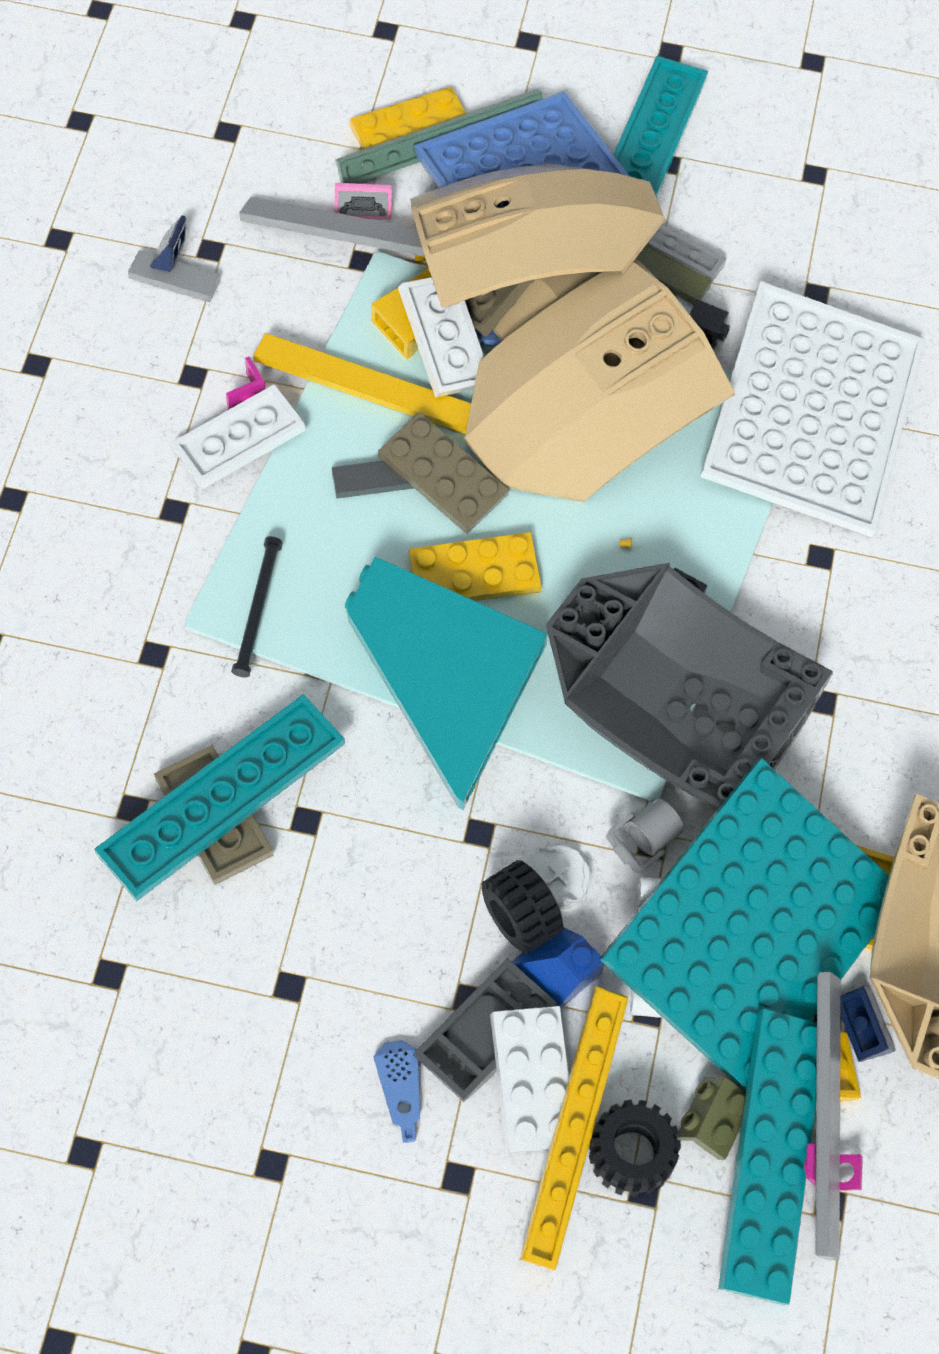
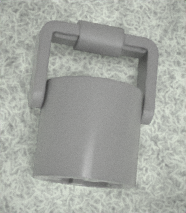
(651, 832)

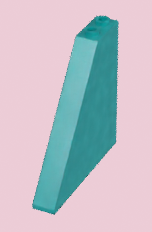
(446, 665)

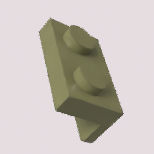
(714, 1116)

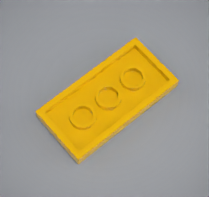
(406, 117)
(481, 566)

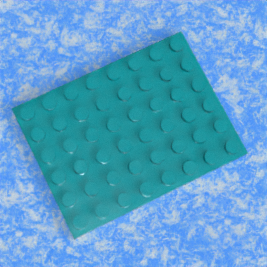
(750, 920)

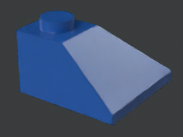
(562, 966)

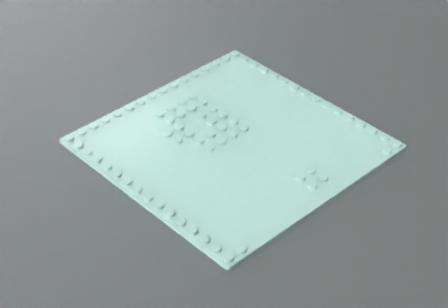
(329, 541)

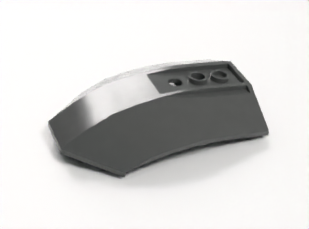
(651, 645)

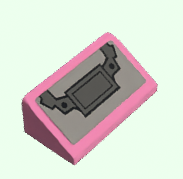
(364, 200)

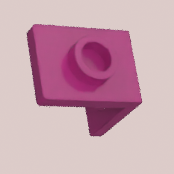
(245, 392)
(855, 1160)

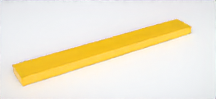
(362, 382)
(574, 1129)

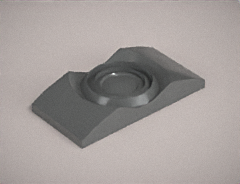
(463, 1046)

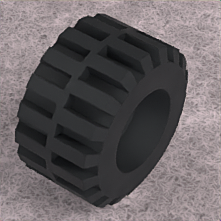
(522, 906)
(642, 1121)

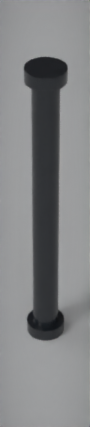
(242, 667)

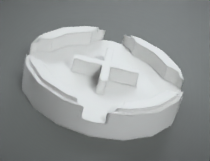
(563, 872)

